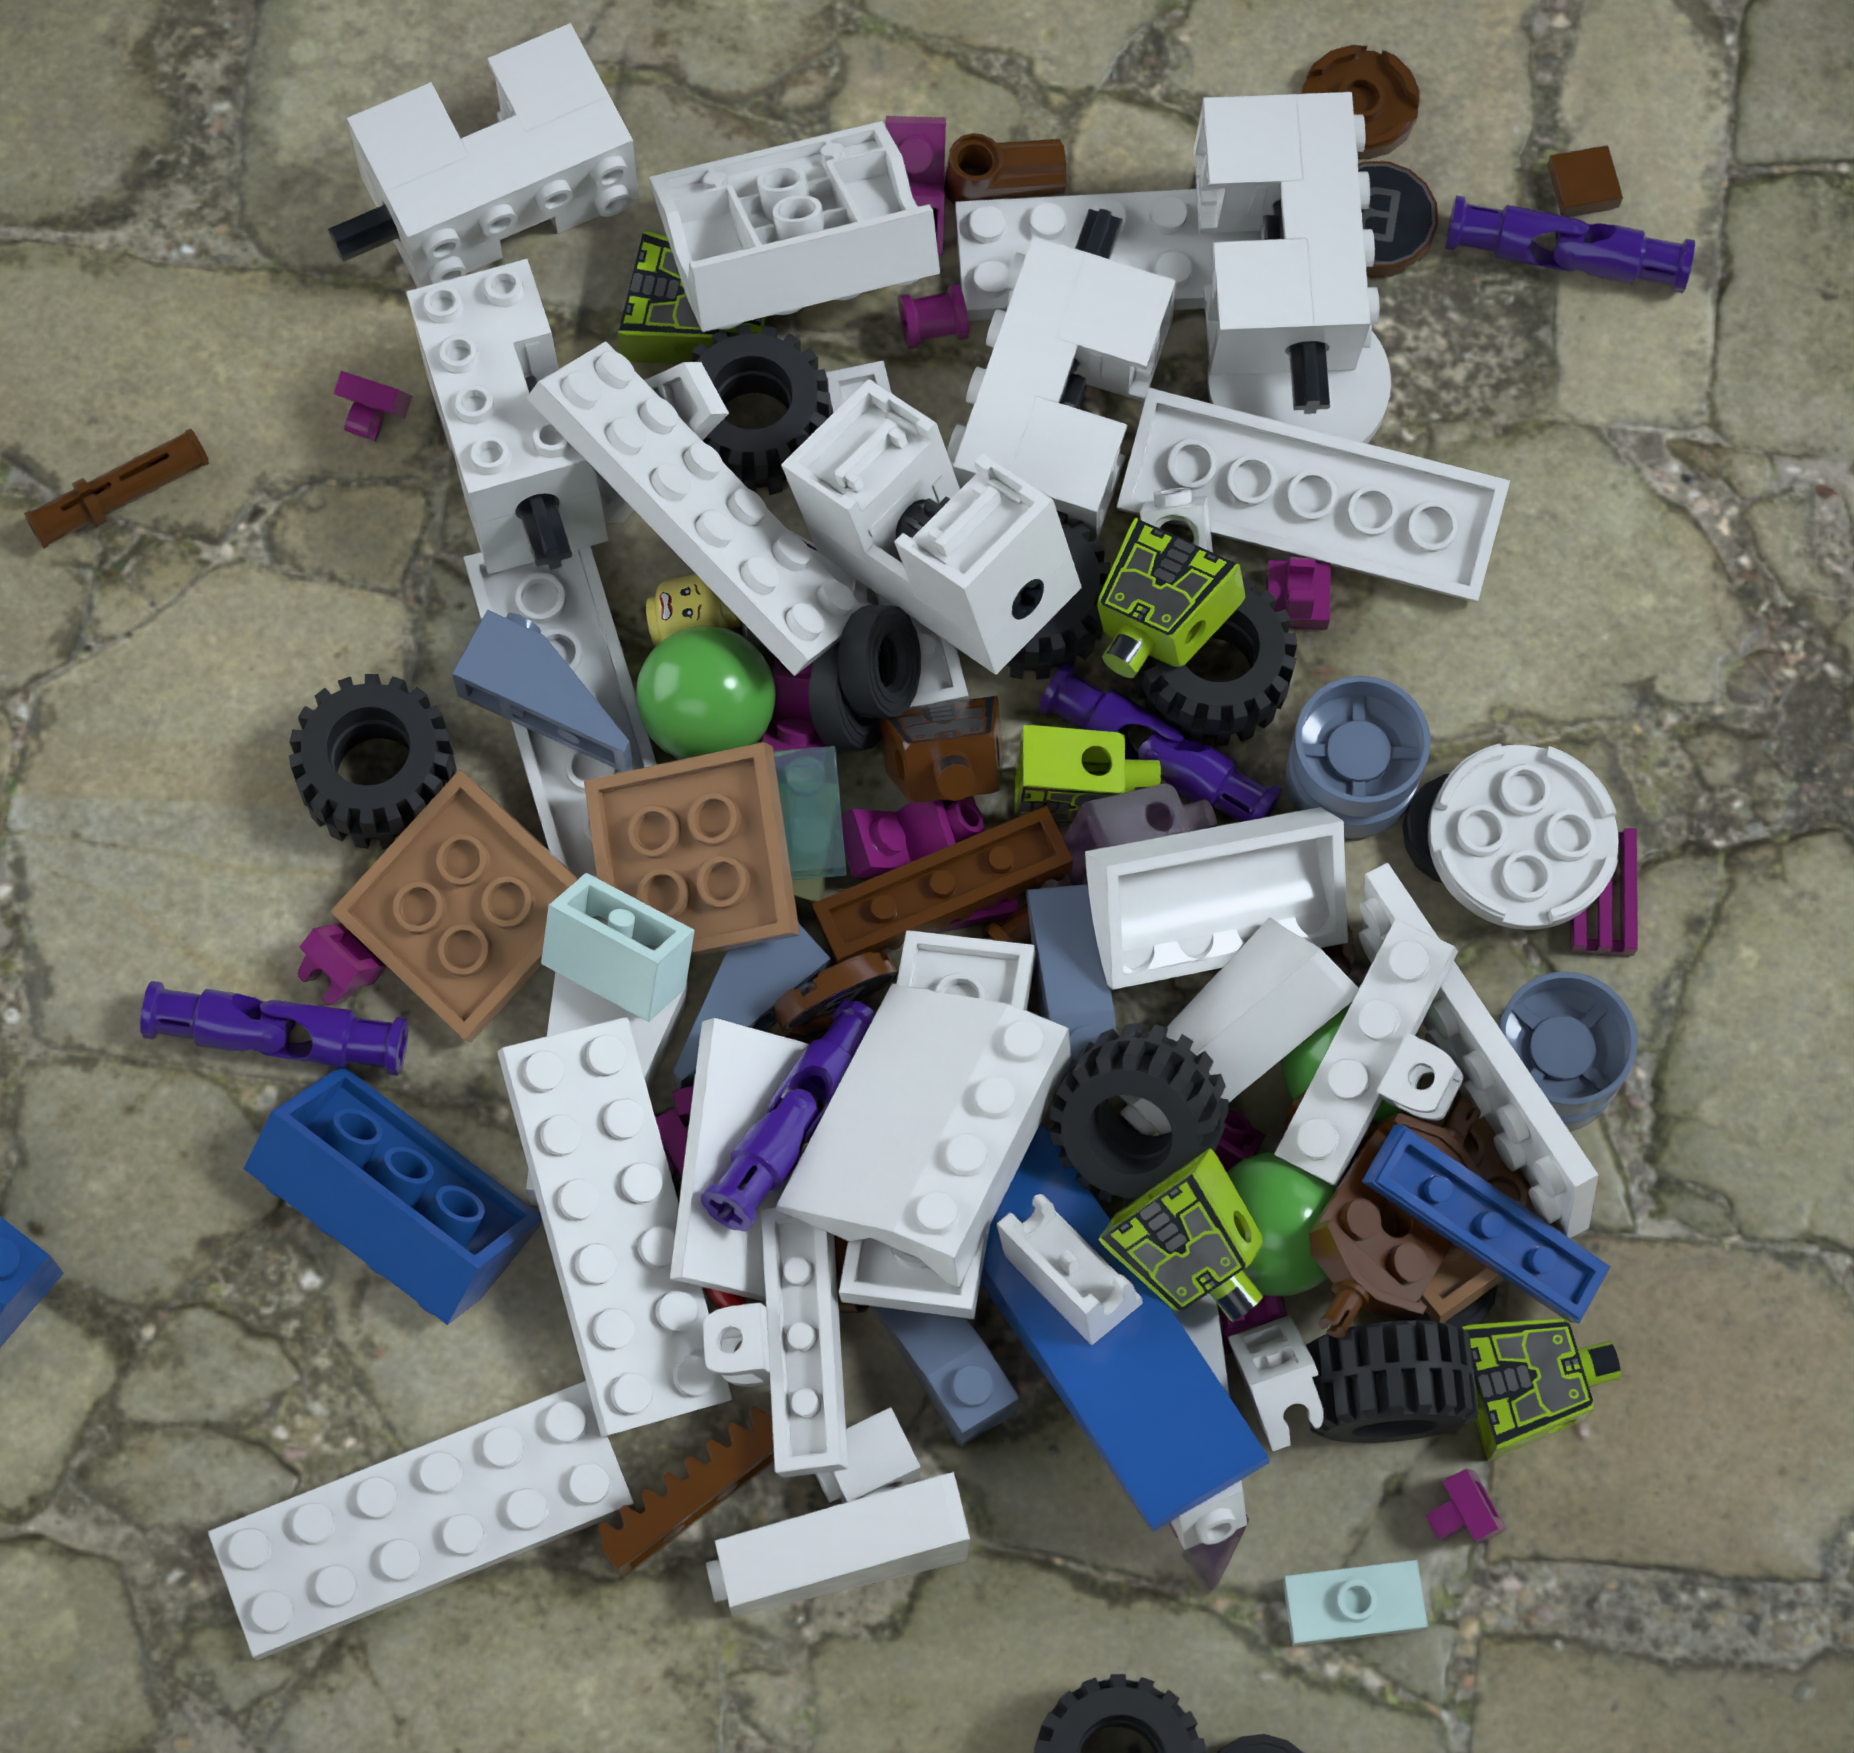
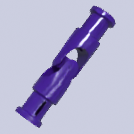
(1595, 248)
(1187, 765)
(246, 1023)
(772, 1145)

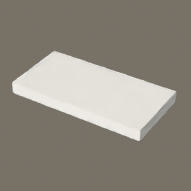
(731, 1092)

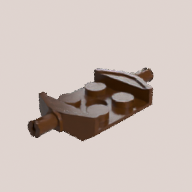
(1359, 1256)

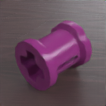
(933, 316)

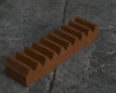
(944, 886)
(689, 1499)

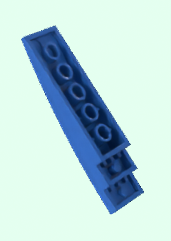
(1143, 1385)

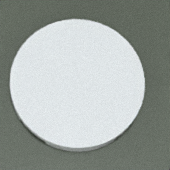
(1356, 396)
(1523, 836)

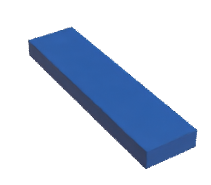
(1486, 1223)

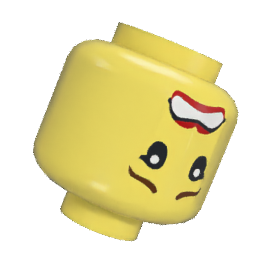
(684, 604)

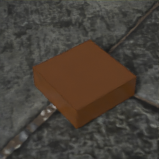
(1585, 181)

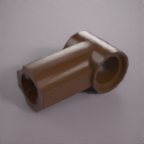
(1008, 168)

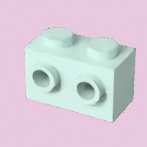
(617, 946)

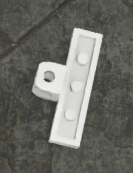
(1376, 1057)
(790, 1346)

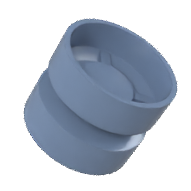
(1358, 754)
(1572, 1041)

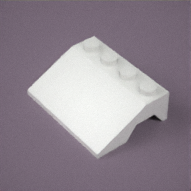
(795, 226)
(929, 1125)

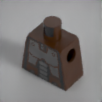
(945, 749)

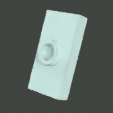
(1355, 1603)

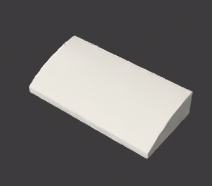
(1203, 893)

